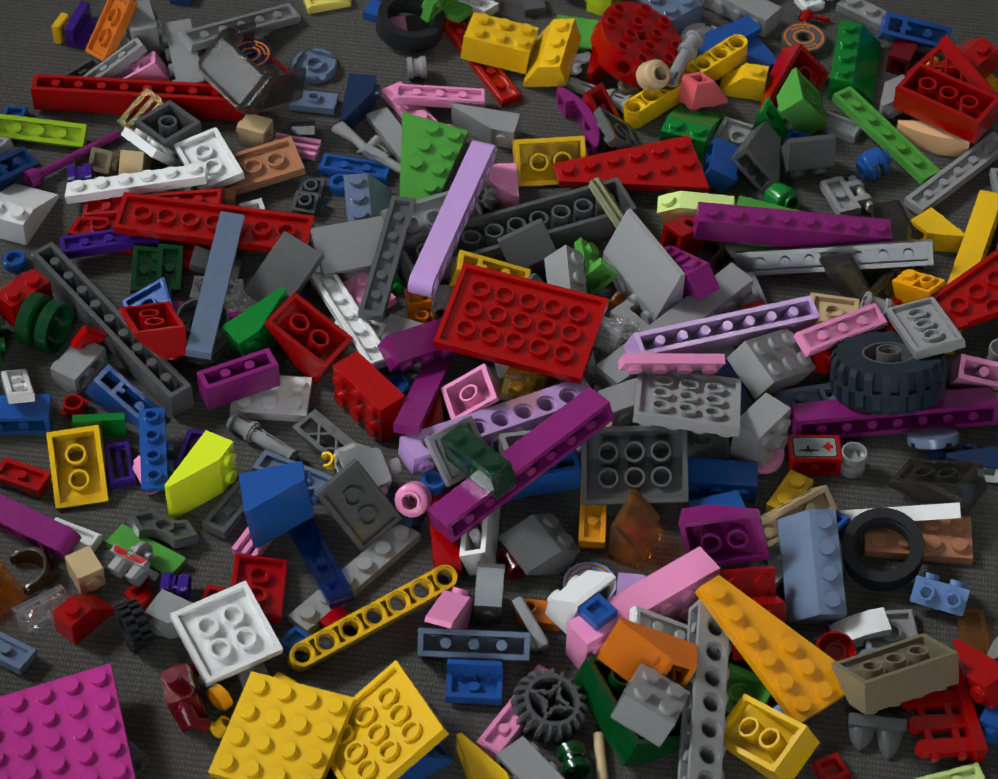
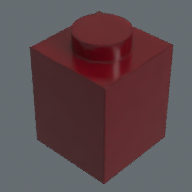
(901, 57)

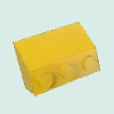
(553, 55)
(536, 157)

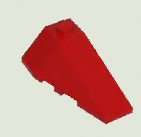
(794, 57)

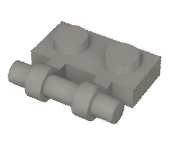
(841, 195)

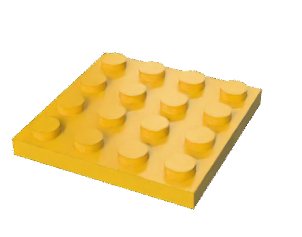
(387, 729)
(282, 731)

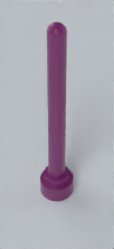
(35, 176)

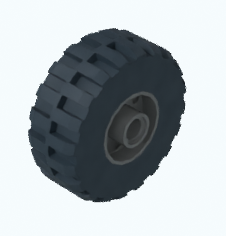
(883, 377)

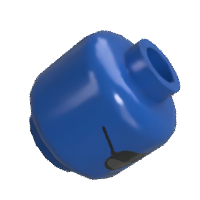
(873, 164)

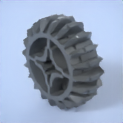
(528, 701)

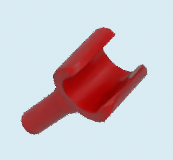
(807, 15)

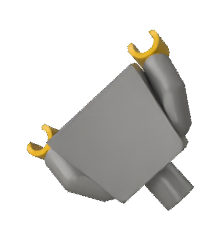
(371, 460)

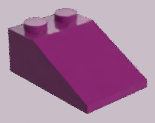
(724, 533)

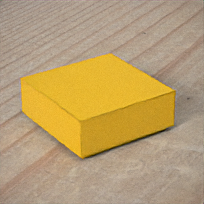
(58, 28)

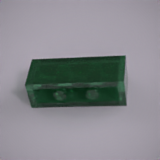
(479, 461)

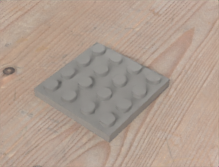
(689, 402)

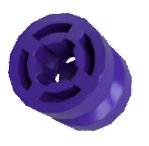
(80, 173)
(176, 584)

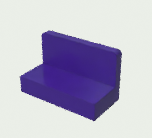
(80, 27)

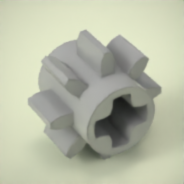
(487, 197)

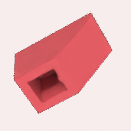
(700, 91)

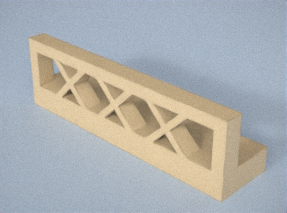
(812, 499)

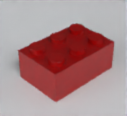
(367, 396)

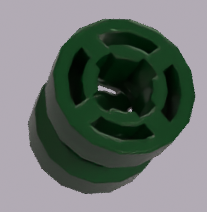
(573, 758)

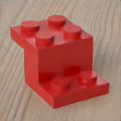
(760, 586)

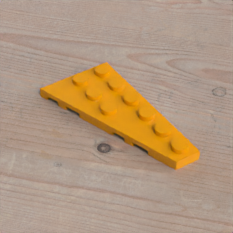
(783, 660)

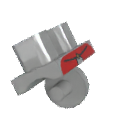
(136, 560)

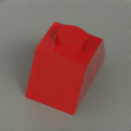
(80, 616)

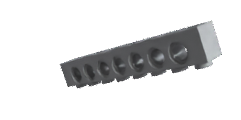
(695, 718)

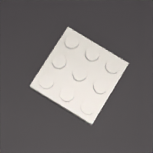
(226, 633)

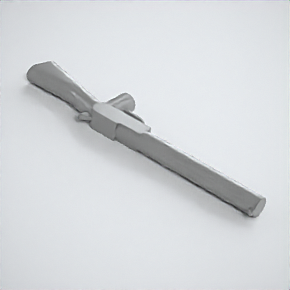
(367, 149)

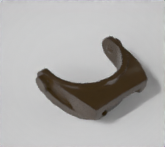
(721, 258)
(42, 558)

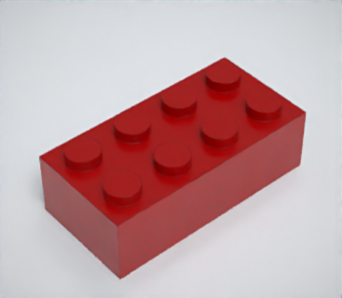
(946, 102)

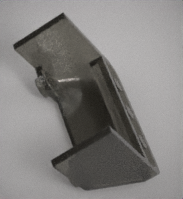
(240, 80)
(855, 283)

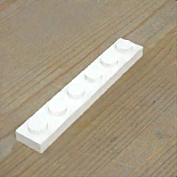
(139, 183)

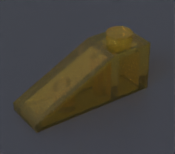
(520, 383)

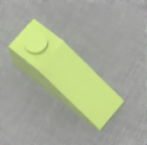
(682, 203)

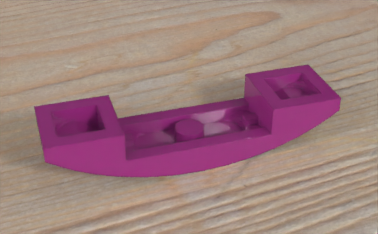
(572, 106)

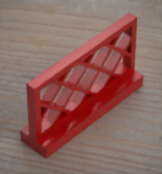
(960, 63)

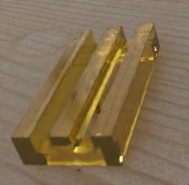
(153, 97)

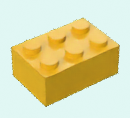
(499, 42)

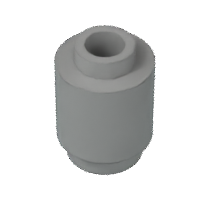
(441, 300)

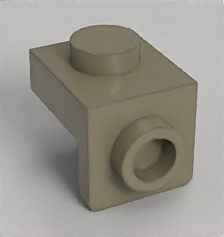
(104, 161)

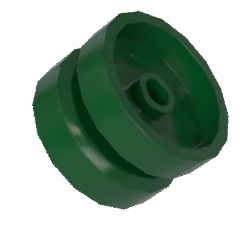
(44, 322)

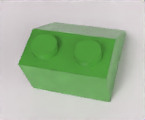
(801, 104)

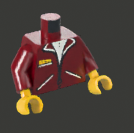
(186, 700)

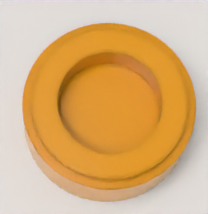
(219, 697)

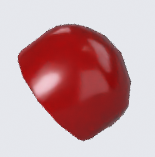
(837, 645)

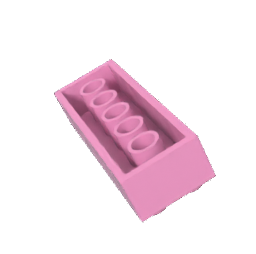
(665, 592)

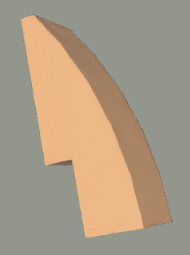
(932, 139)

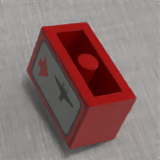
(814, 454)

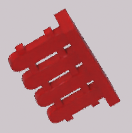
(957, 719)

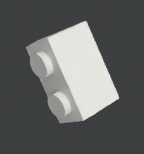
(564, 604)

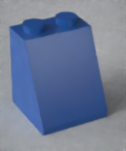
(276, 500)

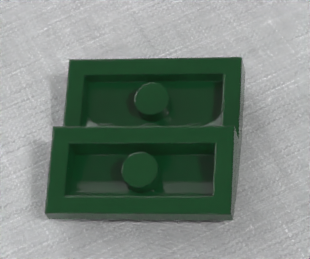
(154, 263)

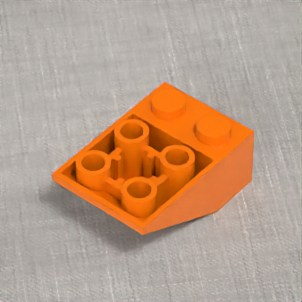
(635, 644)

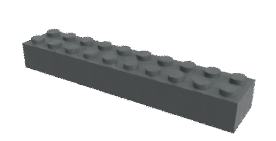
(564, 216)

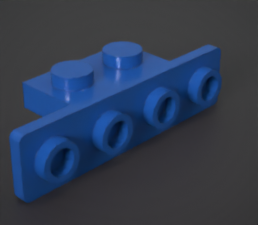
(154, 450)

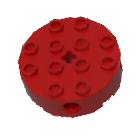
(632, 35)

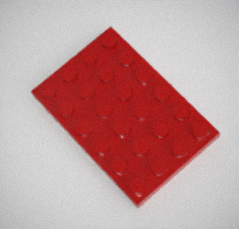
(521, 323)

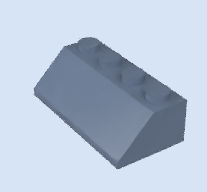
(365, 196)
(812, 567)

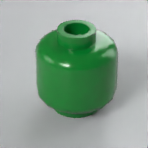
(782, 195)

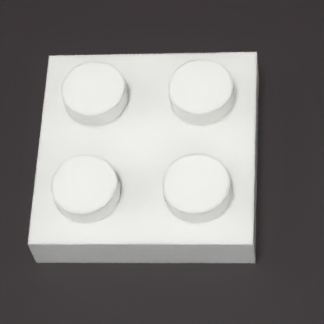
(151, 146)

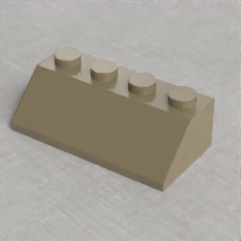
(897, 673)

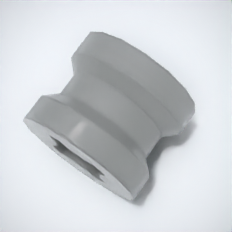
(416, 67)

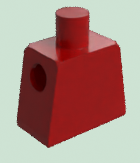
(680, 235)

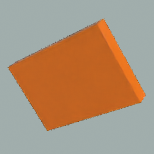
(110, 28)

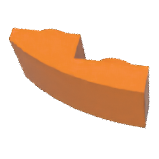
(418, 307)

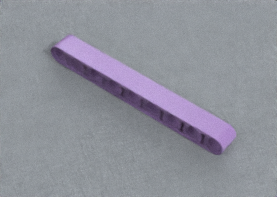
(452, 219)

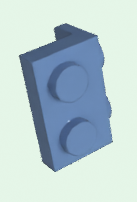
(940, 595)

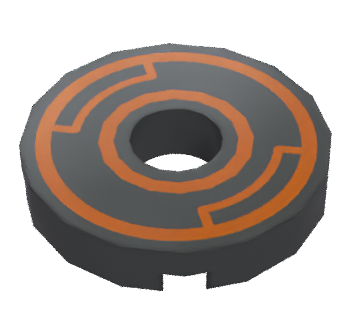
(801, 30)

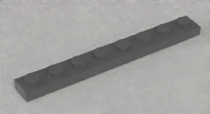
(807, 258)

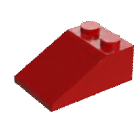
(308, 337)

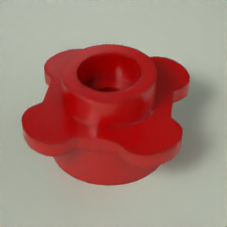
(73, 405)

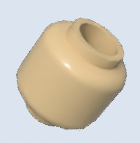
(653, 75)

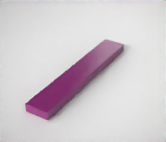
(422, 396)

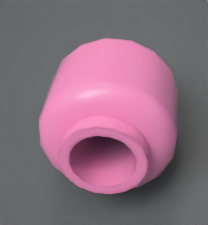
(404, 499)

